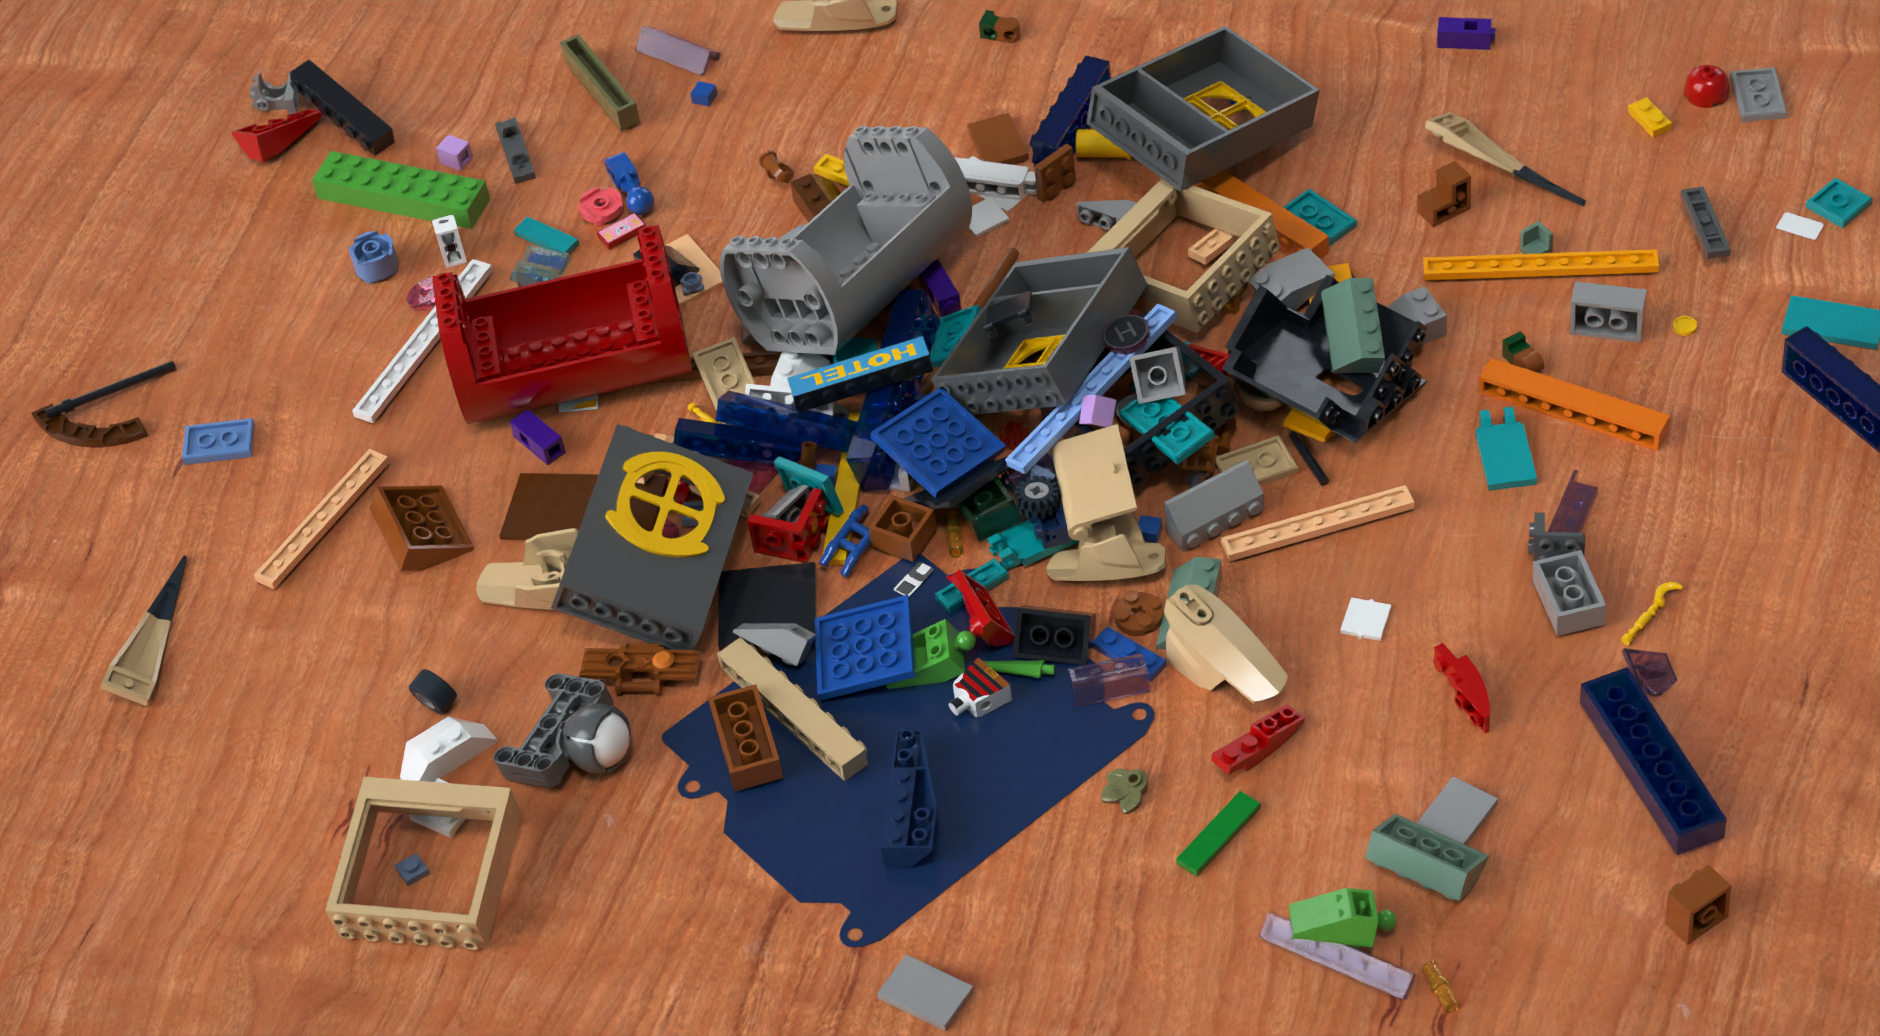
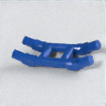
(840, 541)

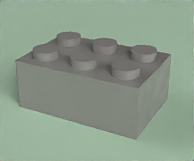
(1608, 311)
(1569, 593)

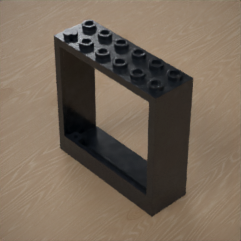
(1211, 406)

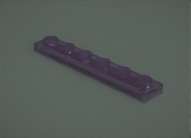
(1341, 958)

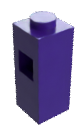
(1465, 33)
(940, 289)
(537, 437)

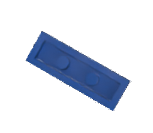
(1117, 646)

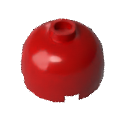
(1707, 86)

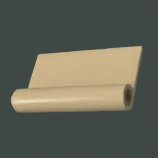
(1092, 479)

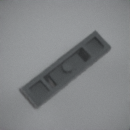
(515, 150)
(1705, 222)

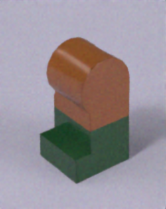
(999, 28)
(1521, 354)

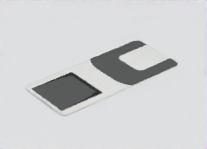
(913, 579)

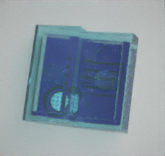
(541, 264)

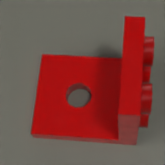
(792, 540)

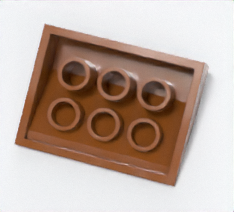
(419, 525)

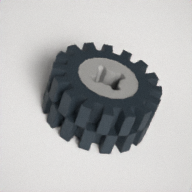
(1037, 497)

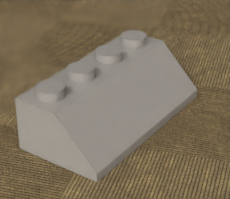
(1213, 506)

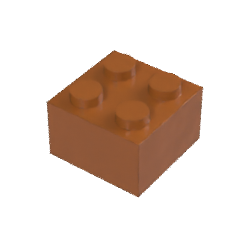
(902, 528)
(1697, 904)

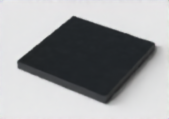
(766, 596)

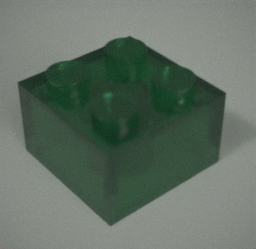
(989, 510)

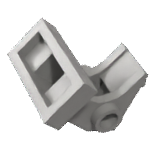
(271, 97)

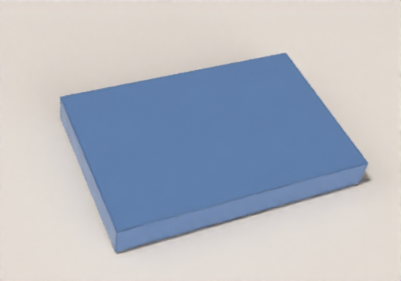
(218, 441)

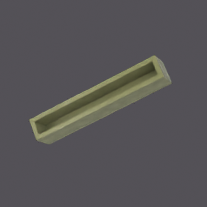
(600, 82)

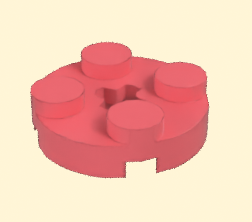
(600, 215)

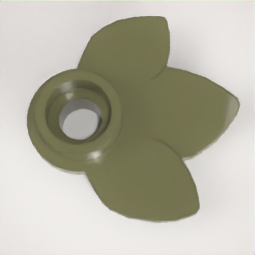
(1123, 790)

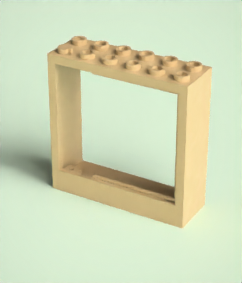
(1225, 277)
(416, 925)

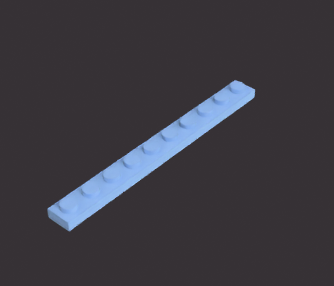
(1095, 383)

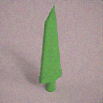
(1026, 668)

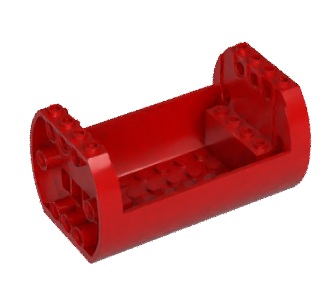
(563, 335)

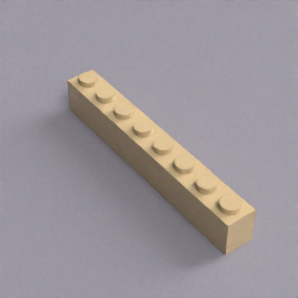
(794, 709)

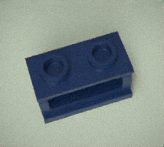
(1052, 529)

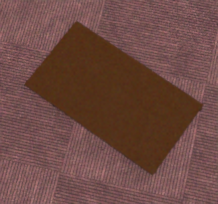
(559, 503)

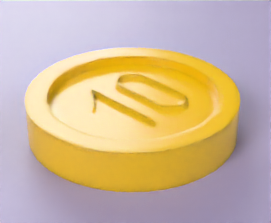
(1685, 325)

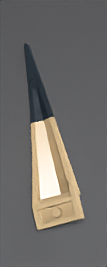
(1467, 138)
(138, 662)

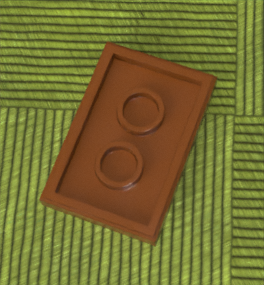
(998, 140)

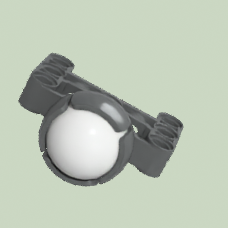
(575, 726)

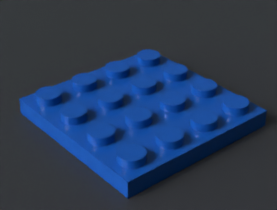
(938, 442)
(864, 647)

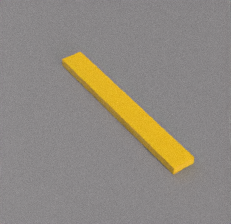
(848, 494)

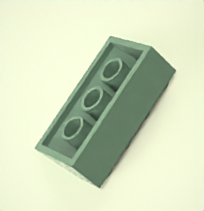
(1353, 326)
(1198, 571)
(1425, 857)

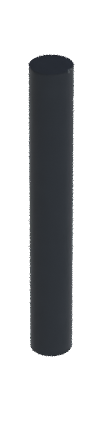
(1309, 458)

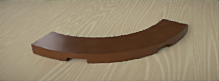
(89, 435)

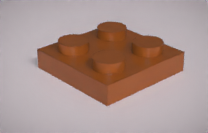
(1055, 173)

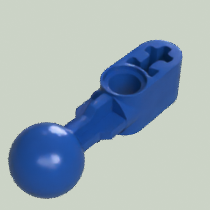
(624, 175)

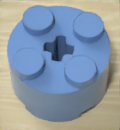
(374, 256)

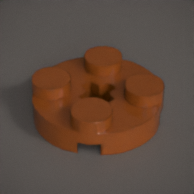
(1138, 602)

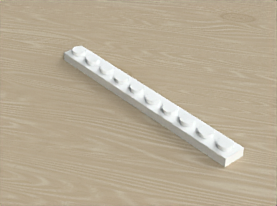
(415, 350)

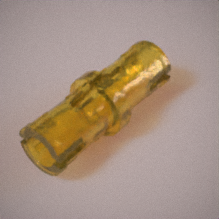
(954, 534)
(1441, 987)

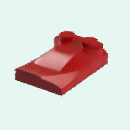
(984, 614)

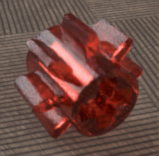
(1013, 434)

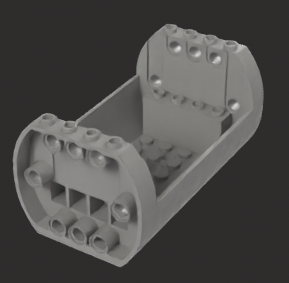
(859, 251)

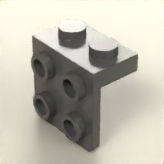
(1552, 543)

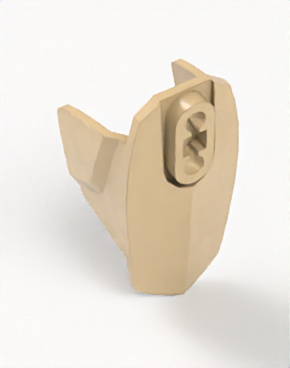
(1110, 553)

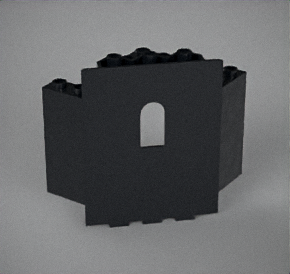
(1287, 351)

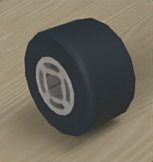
(432, 691)

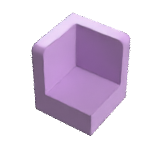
(454, 153)
(1097, 411)

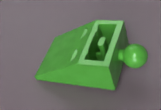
(938, 654)
(1340, 918)

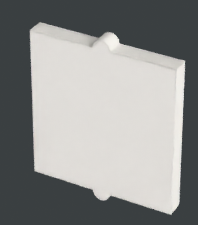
(986, 217)
(1365, 619)

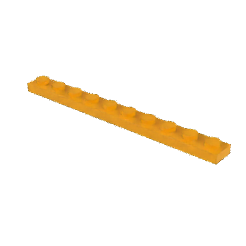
(1540, 264)

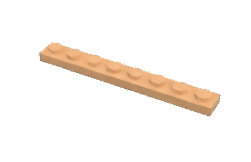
(321, 519)
(1317, 523)

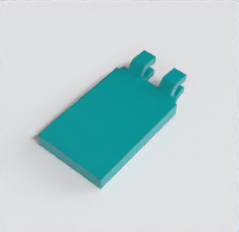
(1504, 452)
(1020, 545)

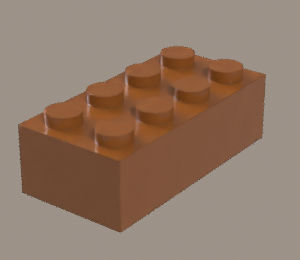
(745, 737)

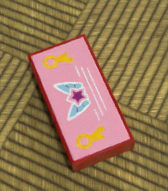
(621, 230)

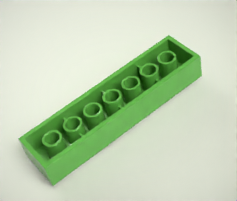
(400, 189)

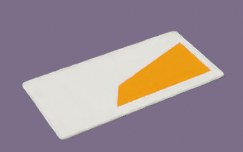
(586, 403)

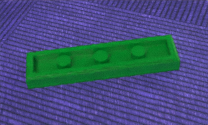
(1218, 833)

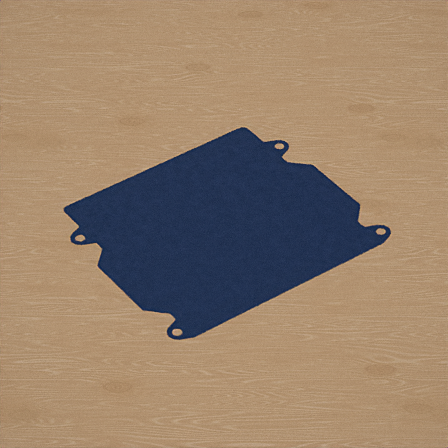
(985, 771)

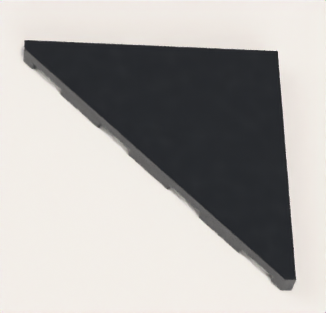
(963, 489)

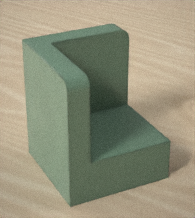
(1536, 239)

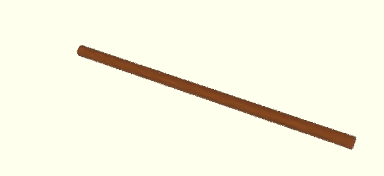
(982, 299)

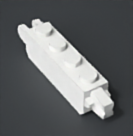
(998, 179)

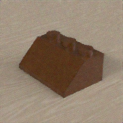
(813, 194)

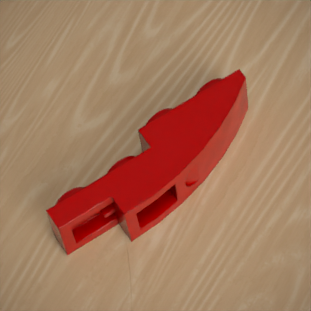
(1468, 685)
(1260, 742)

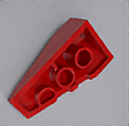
(271, 139)

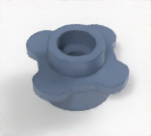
(691, 283)

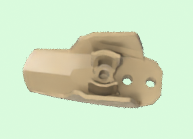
(834, 14)
(533, 580)
(1218, 646)

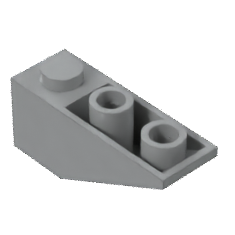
(1103, 213)
(782, 639)

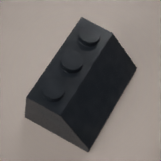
(1054, 634)

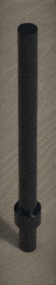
(69, 405)

